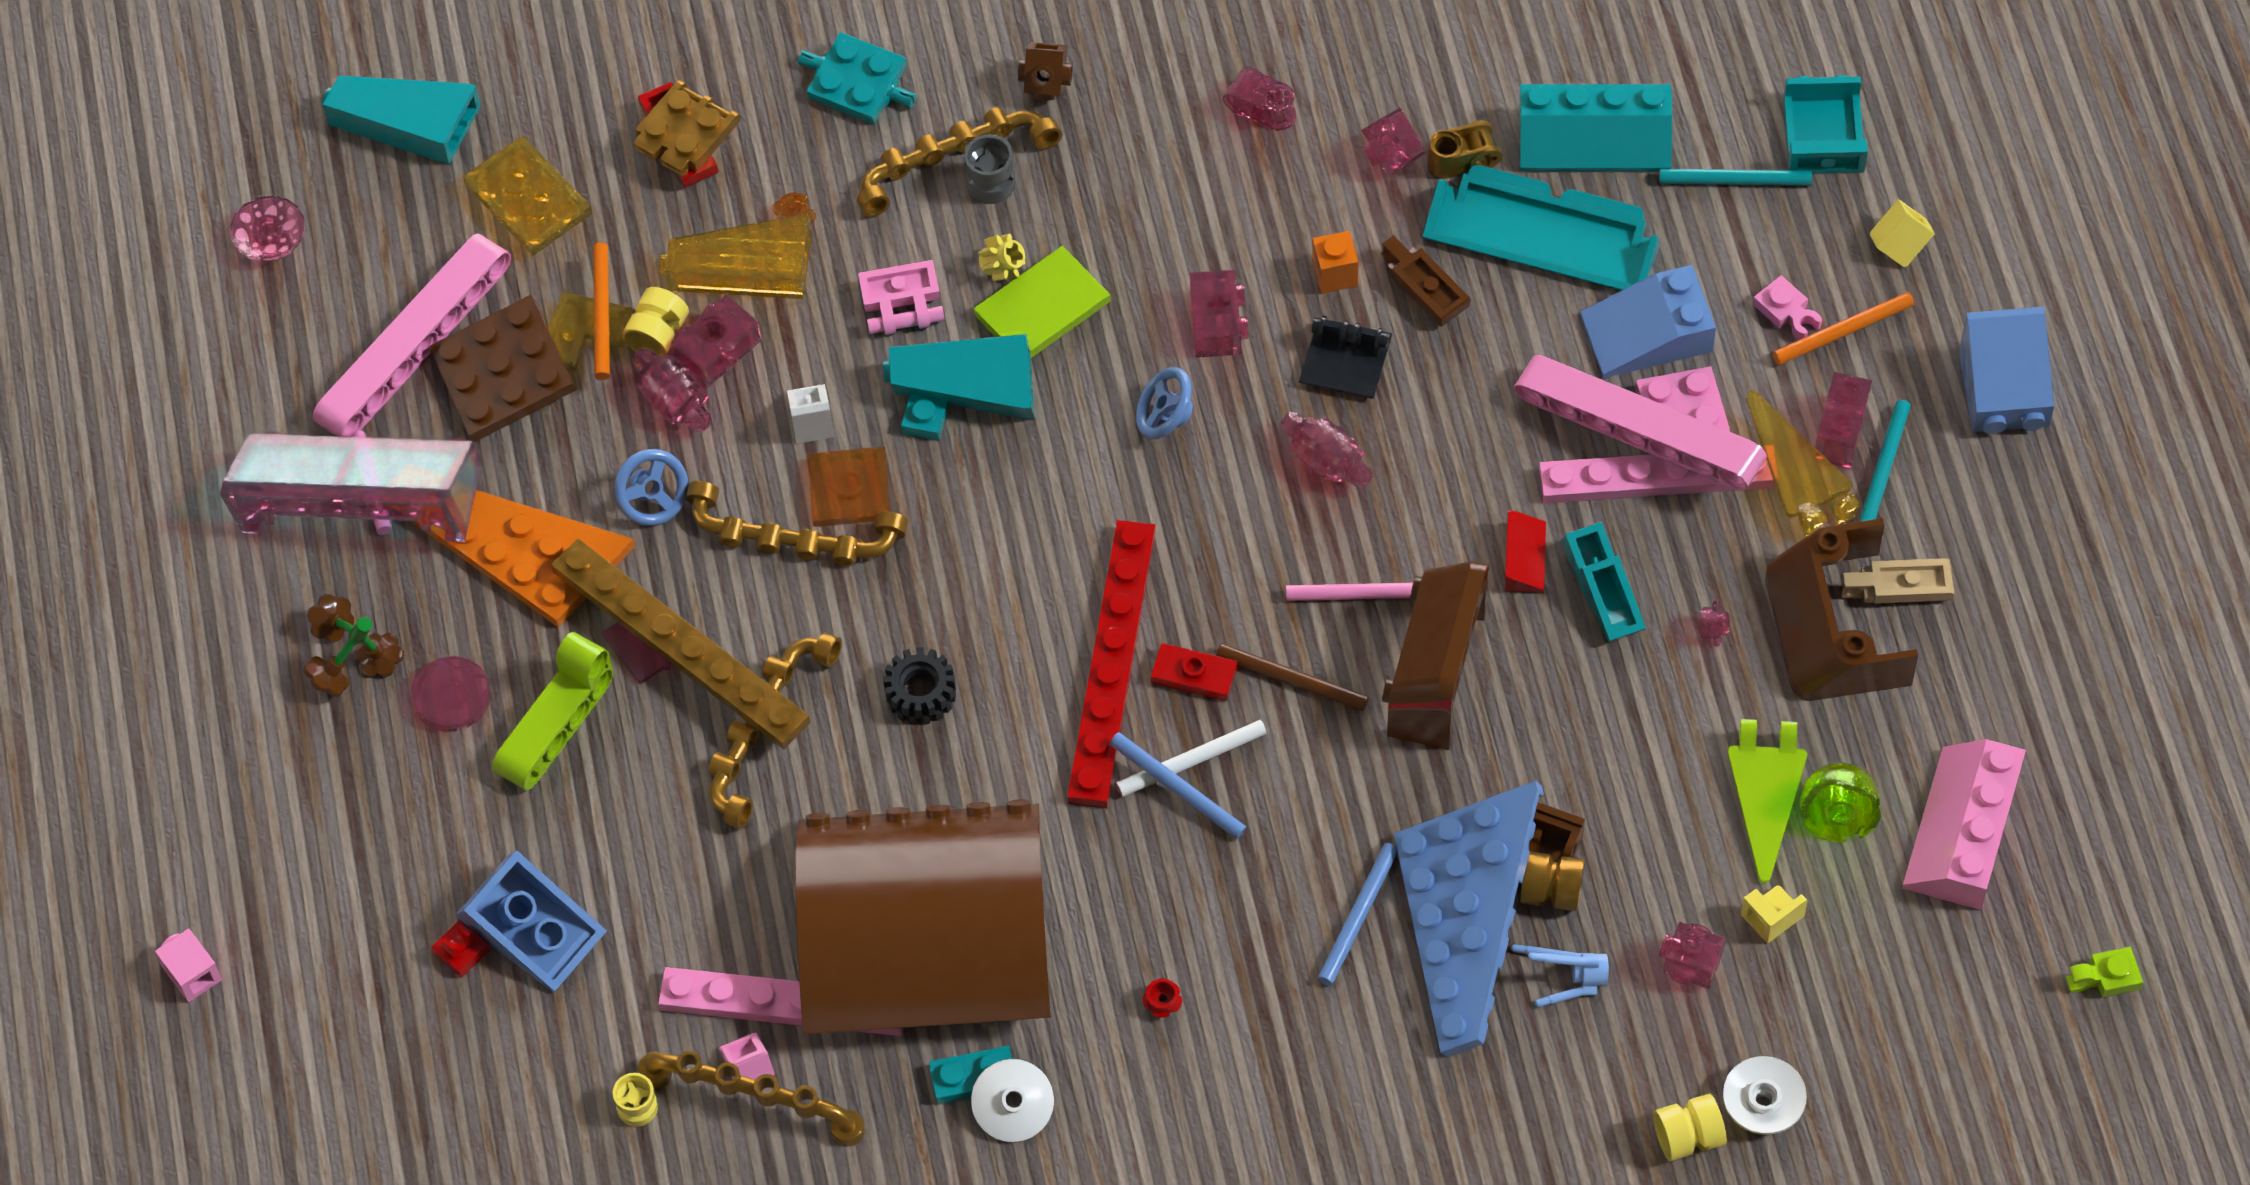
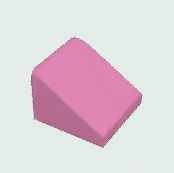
(748, 1055)

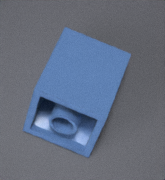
(2007, 370)

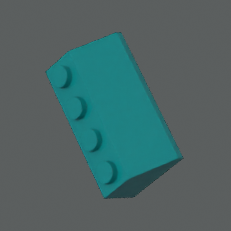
(1595, 127)

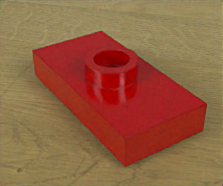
(1194, 671)

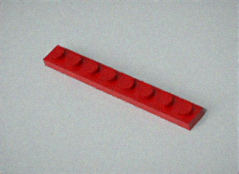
(1111, 664)

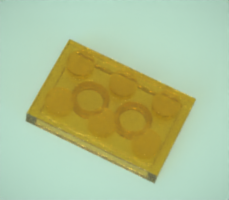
(527, 195)

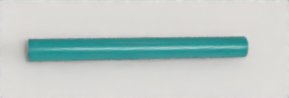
(1735, 177)
(1885, 460)

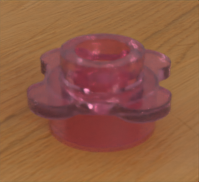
(1714, 623)

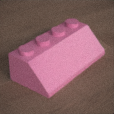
(1964, 821)

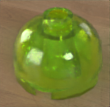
(1840, 802)

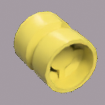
(655, 321)
(1695, 1125)

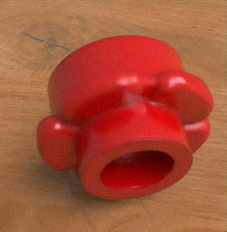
(1165, 988)

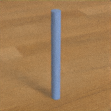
(1177, 785)
(1358, 914)

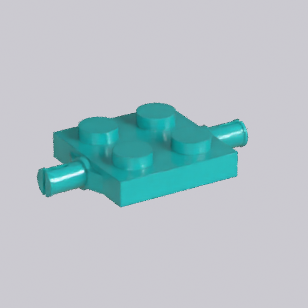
(857, 78)

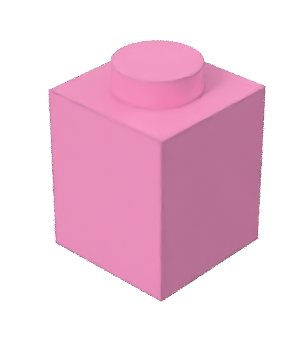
(188, 964)

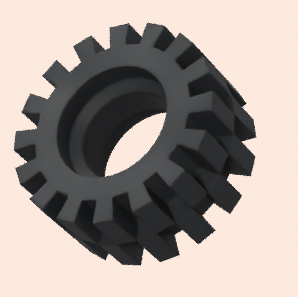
(915, 666)

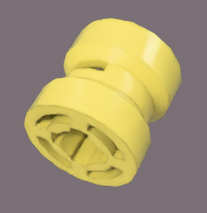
(633, 1090)

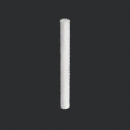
(1195, 756)

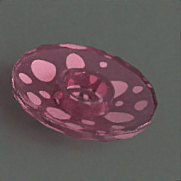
(263, 217)

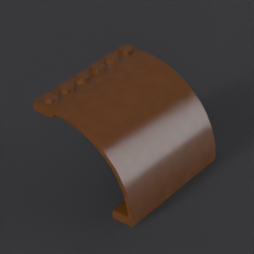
(921, 917)

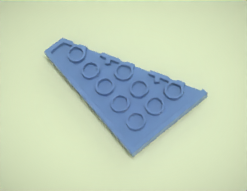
(1461, 899)

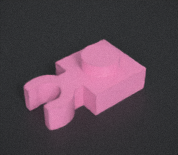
(1785, 305)

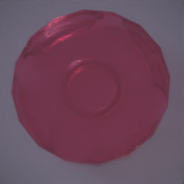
(450, 693)

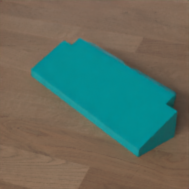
(1525, 225)

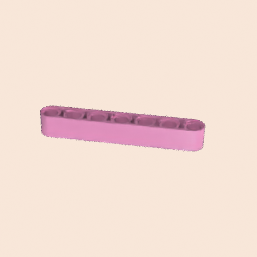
(407, 339)
(1640, 422)

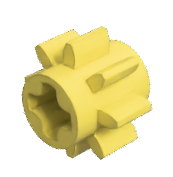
(1001, 257)

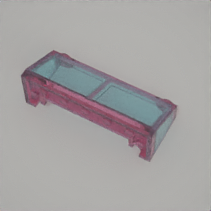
(353, 480)

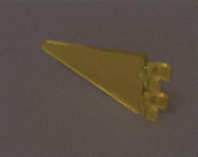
(1800, 471)

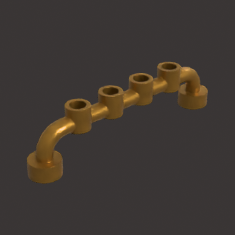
(873, 198)
(806, 541)
(744, 736)
(846, 1125)

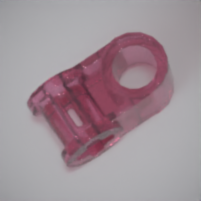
(1259, 97)

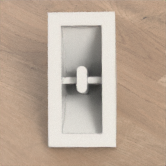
(810, 414)

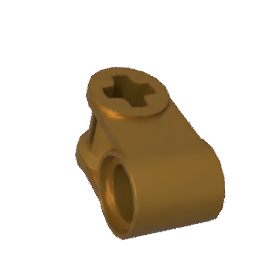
(1465, 150)

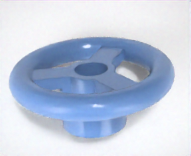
(1168, 406)
(641, 477)

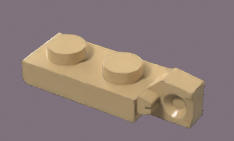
(1900, 581)

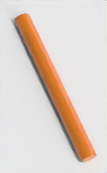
(601, 311)
(1843, 328)

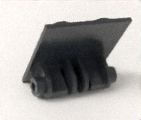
(1345, 357)

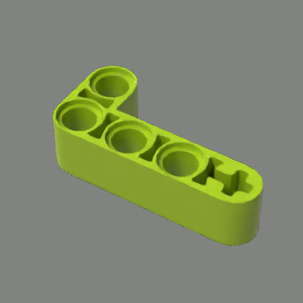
(557, 713)

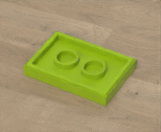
(1044, 301)

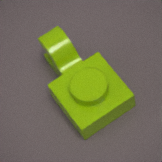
(2110, 971)

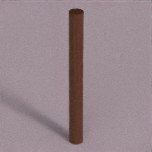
(1294, 677)

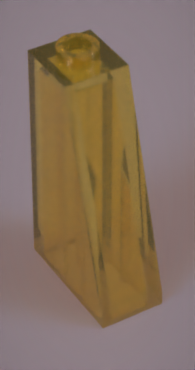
(742, 260)

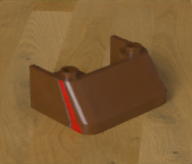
(1435, 652)

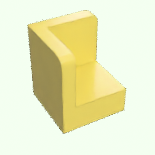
(1901, 233)
(1772, 912)

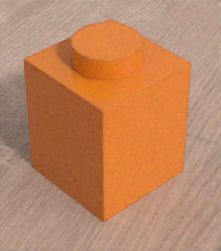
(1335, 262)

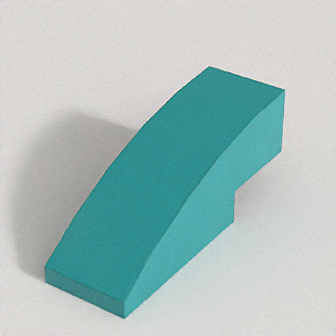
(1603, 581)

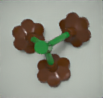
(330, 621)

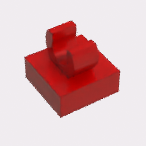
(460, 948)

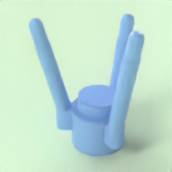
(1587, 969)

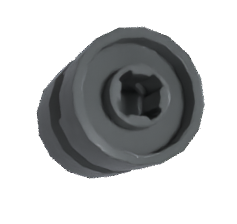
(989, 169)

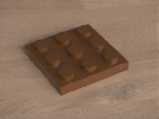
(502, 368)

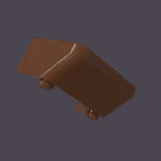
(1815, 653)

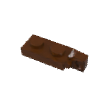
(1424, 281)

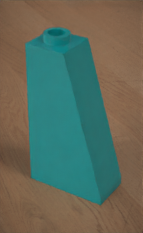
(404, 113)
(969, 373)

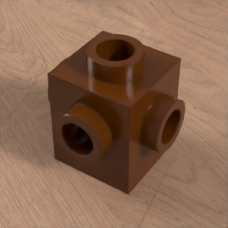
(1051, 59)

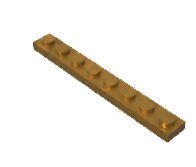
(681, 644)

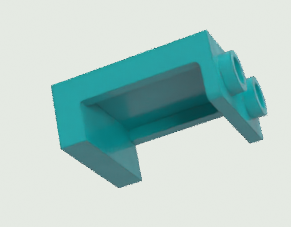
(1824, 124)

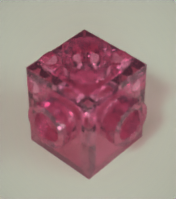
(1392, 142)
(1692, 954)

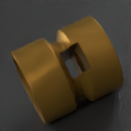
(1552, 881)

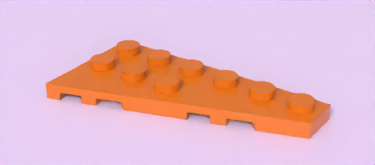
(520, 543)

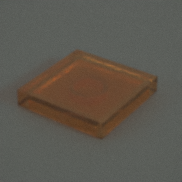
(848, 486)

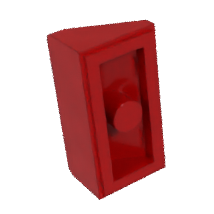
(1525, 553)

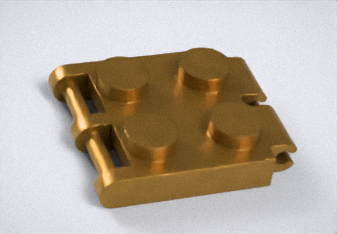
(684, 129)

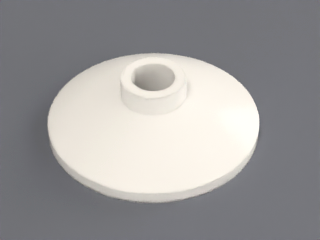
(1764, 1078)
(990, 1104)

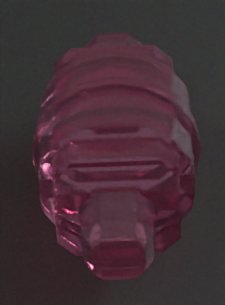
(672, 389)
(1326, 449)

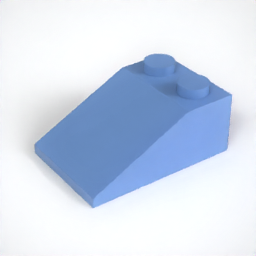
(1650, 323)
(531, 921)

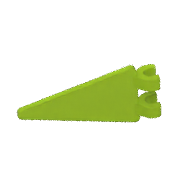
(1766, 789)

